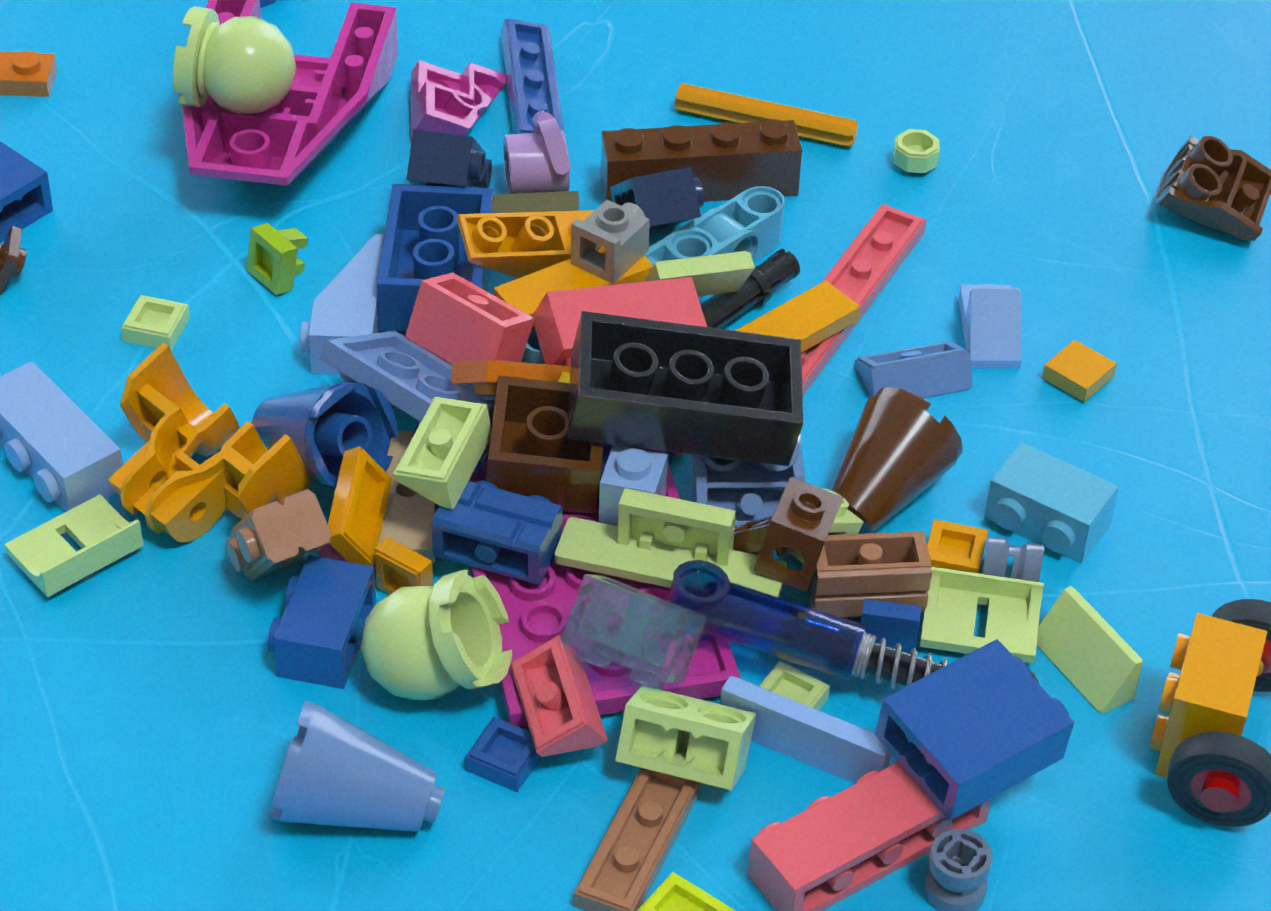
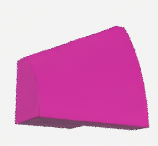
(450, 100)

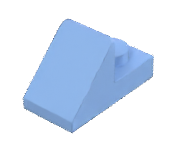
(992, 325)

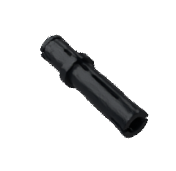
(756, 290)

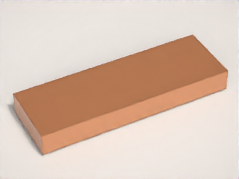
(637, 843)

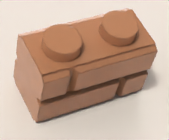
(278, 535)
(872, 568)

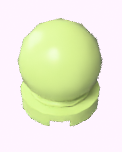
(239, 64)
(437, 638)

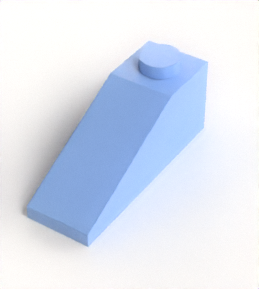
(344, 306)

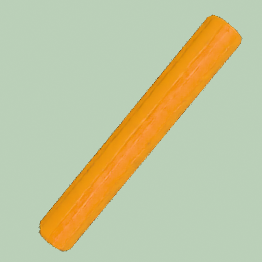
(745, 109)

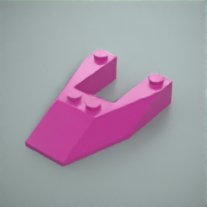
(321, 102)

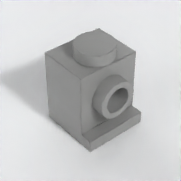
(618, 229)

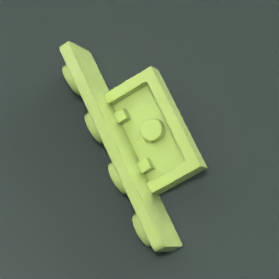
(655, 538)

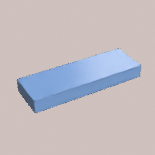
(806, 732)

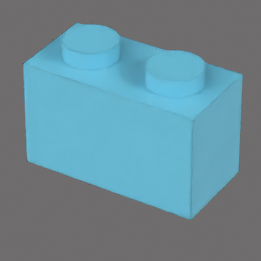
(1051, 502)

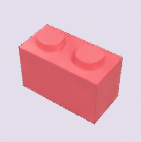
(467, 322)

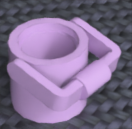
(537, 159)

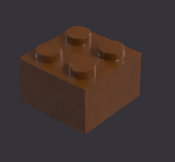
(533, 449)

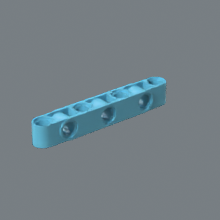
(743, 223)

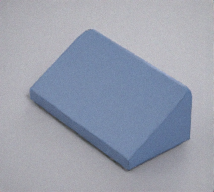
(919, 370)

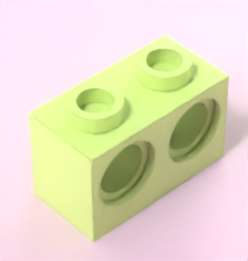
(685, 737)

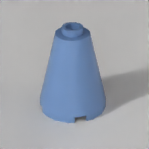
(351, 779)

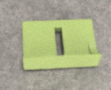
(93, 526)
(1010, 616)

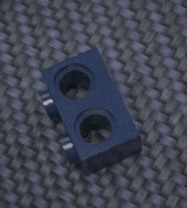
(447, 161)
(663, 197)

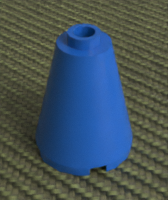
(327, 423)

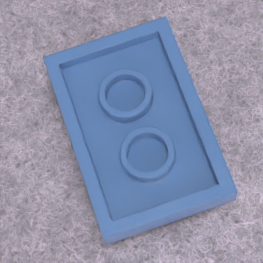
(399, 370)

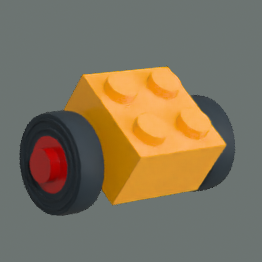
(1201, 743)

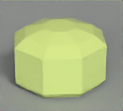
(916, 151)

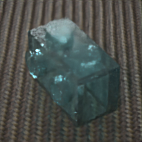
(633, 630)

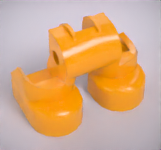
(175, 424)

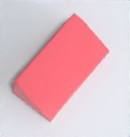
(558, 699)

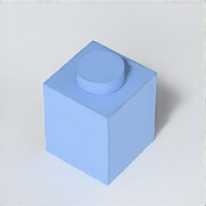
(632, 470)

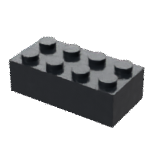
(685, 389)

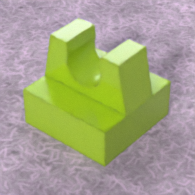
(274, 256)

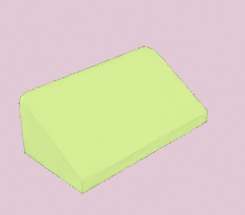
(445, 450)
(1089, 652)

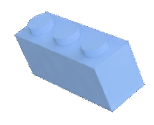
(54, 439)

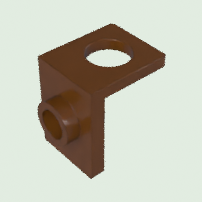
(801, 523)

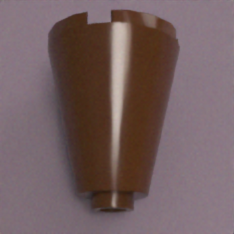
(894, 456)

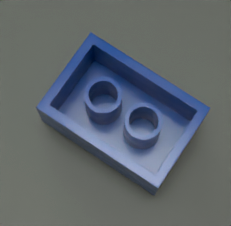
(424, 243)

